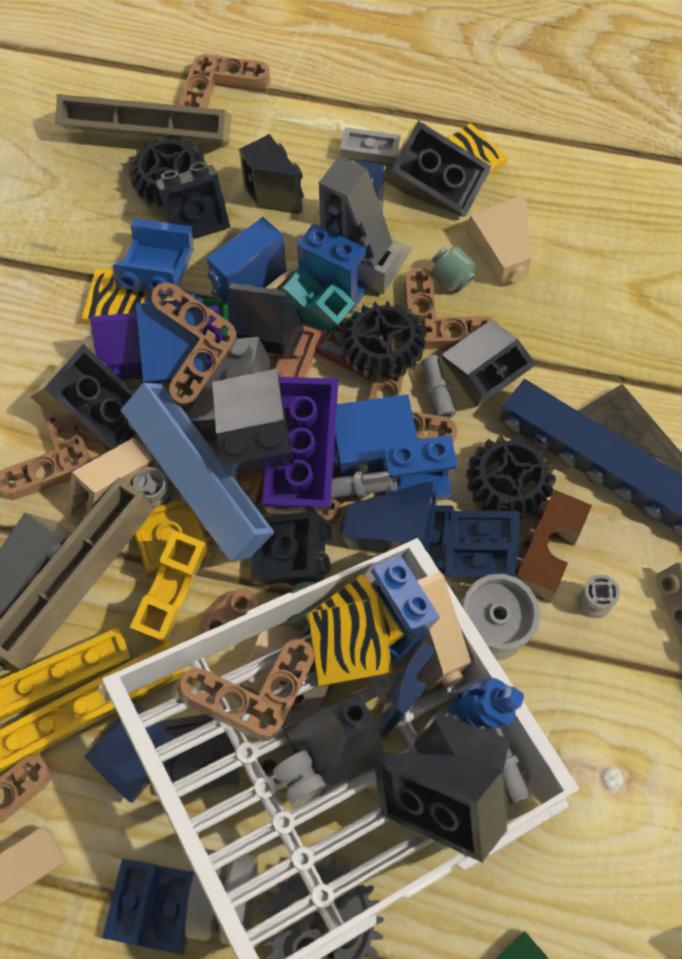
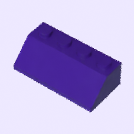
(119, 346)
(312, 428)

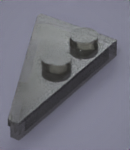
(629, 420)

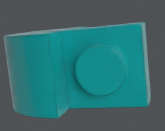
(317, 304)

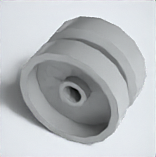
(502, 612)
(200, 917)

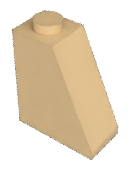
(503, 239)
(96, 477)
(444, 636)

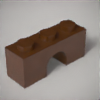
(560, 520)

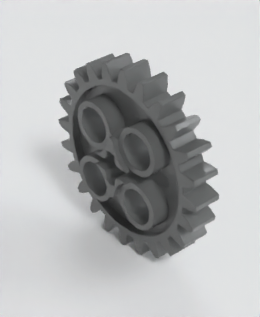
(356, 901)

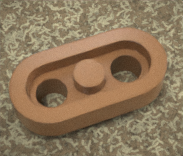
(227, 610)

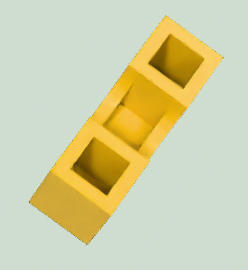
(171, 586)

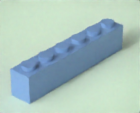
(196, 472)

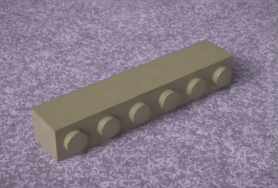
(143, 118)
(72, 572)

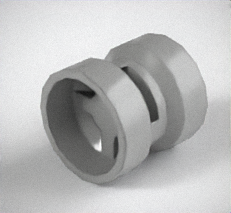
(149, 481)
(594, 602)
(299, 778)

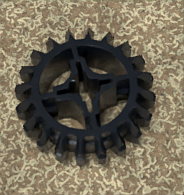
(159, 158)
(398, 329)
(529, 468)

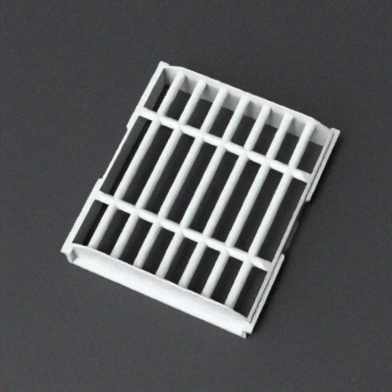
(538, 765)

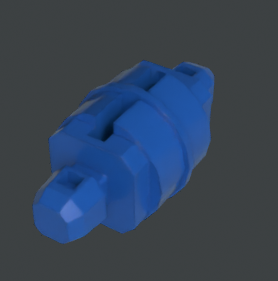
(486, 703)

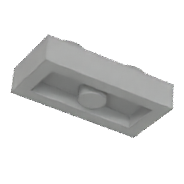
(369, 145)

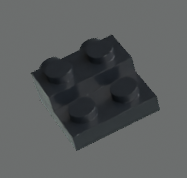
(194, 199)
(293, 551)

